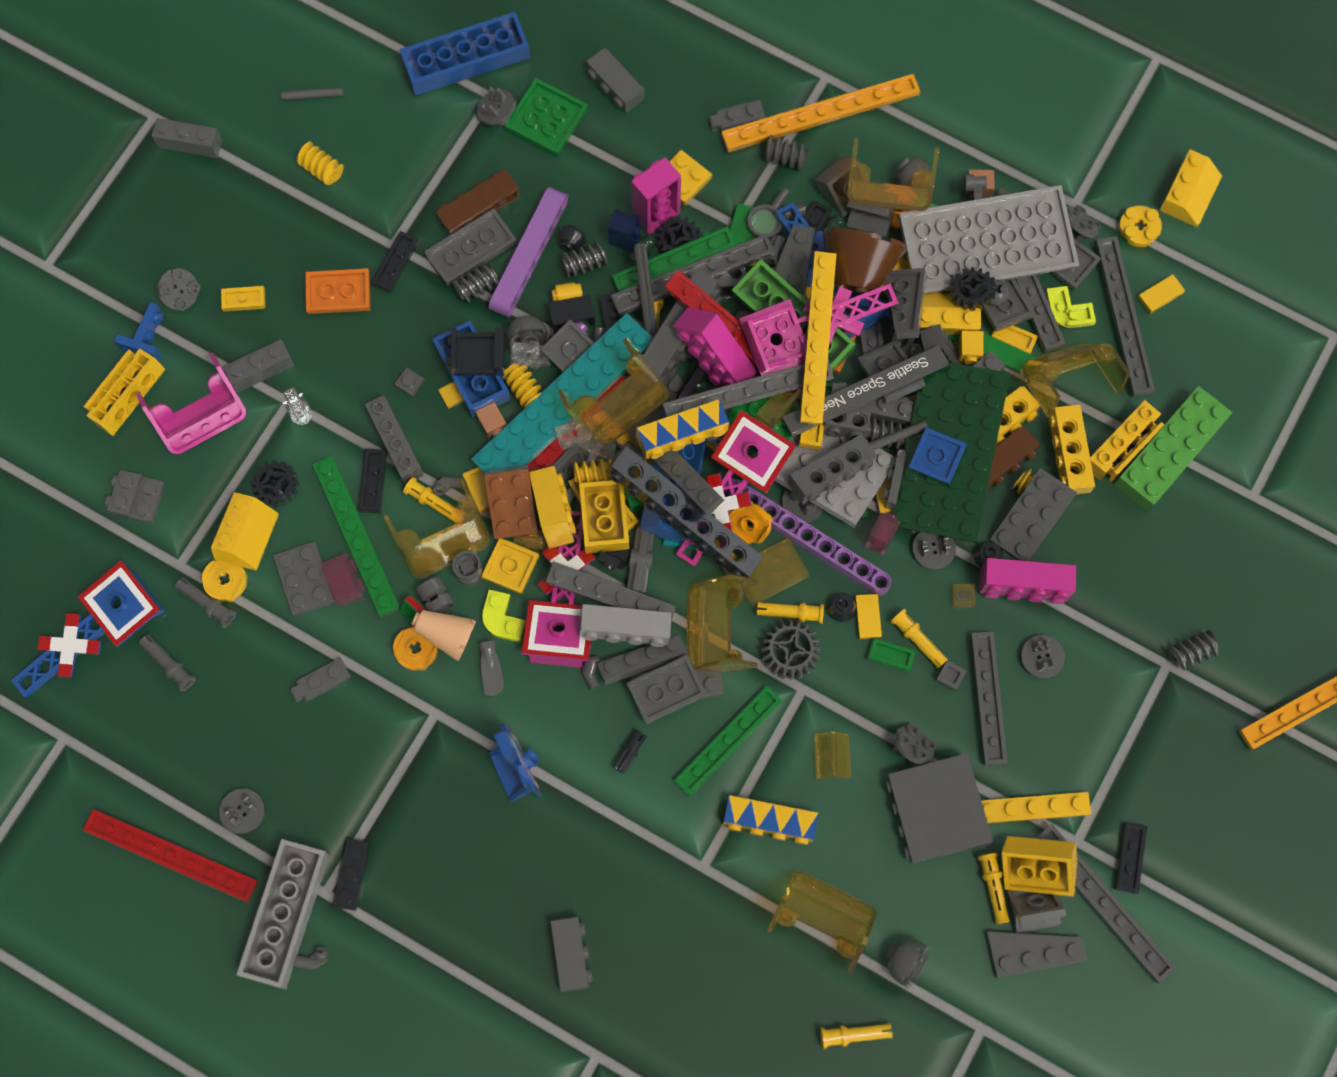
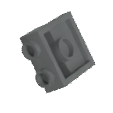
(135, 497)

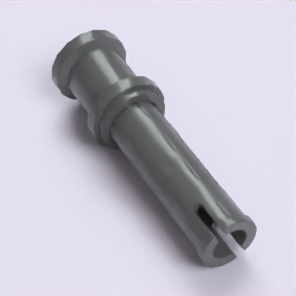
(212, 607)
(173, 669)

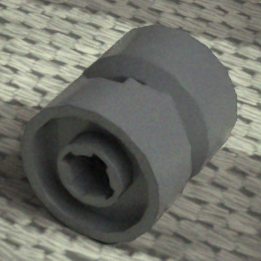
(467, 568)
(434, 595)

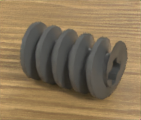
(786, 153)
(583, 259)
(475, 283)
(880, 430)
(1193, 649)

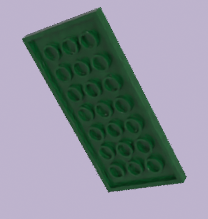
(967, 407)

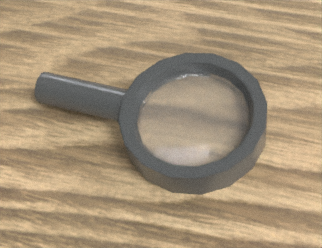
(763, 218)

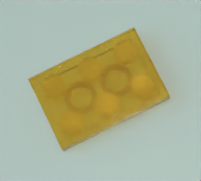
(776, 572)

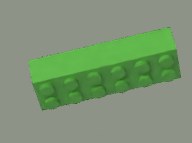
(765, 288)
(1173, 448)

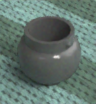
(909, 168)

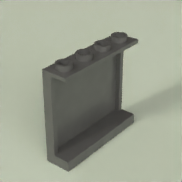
(939, 808)

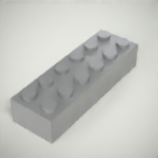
(283, 914)

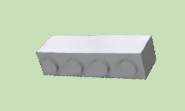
(624, 625)

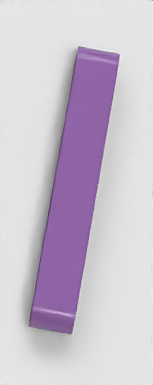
(528, 252)

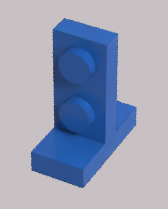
(144, 334)

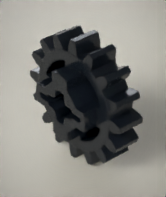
(673, 230)
(973, 289)
(283, 480)

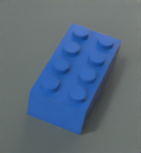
(474, 390)

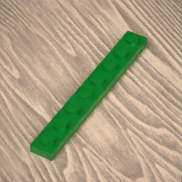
(356, 536)

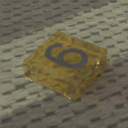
(963, 595)

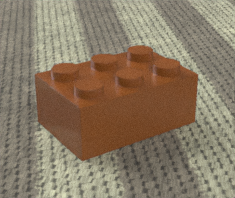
(511, 501)

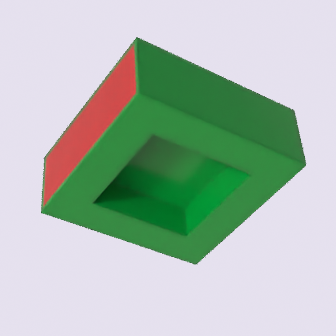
(410, 608)

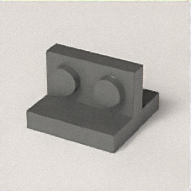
(870, 218)
(1035, 910)

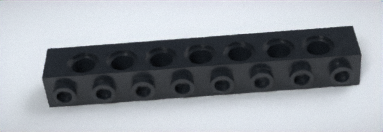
(678, 501)

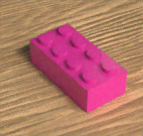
(656, 195)
(714, 347)
(1027, 580)

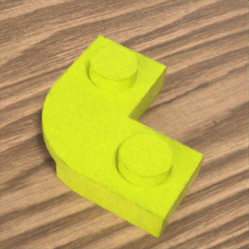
(1066, 314)
(496, 620)

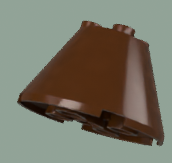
(861, 258)

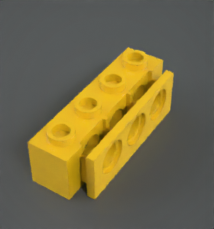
(111, 387)
(1025, 404)
(1071, 420)
(1127, 434)

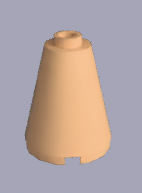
(444, 631)

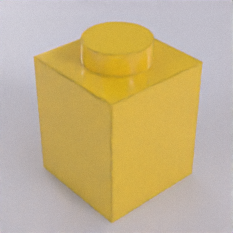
(970, 347)

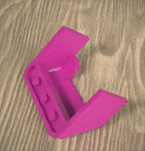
(200, 419)

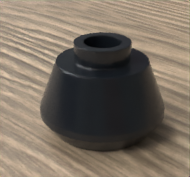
(571, 238)
(987, 550)
(841, 612)

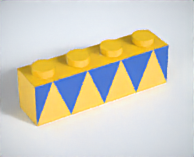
(682, 429)
(770, 819)

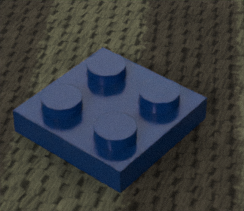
(937, 456)

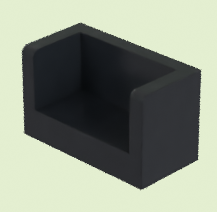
(573, 309)

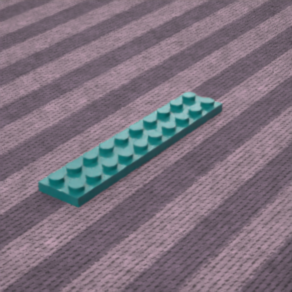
(589, 375)

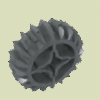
(781, 646)

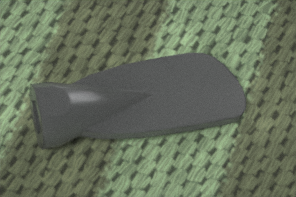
(491, 669)

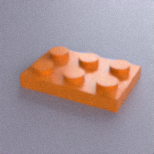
(338, 291)

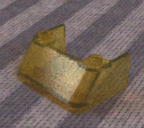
(914, 197)
(1047, 368)
(623, 405)
(440, 549)
(710, 624)
(828, 912)

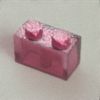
(882, 533)
(343, 581)

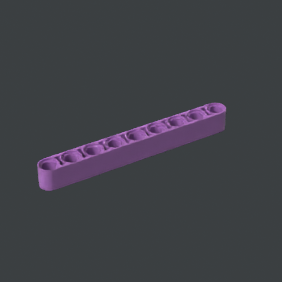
(818, 539)

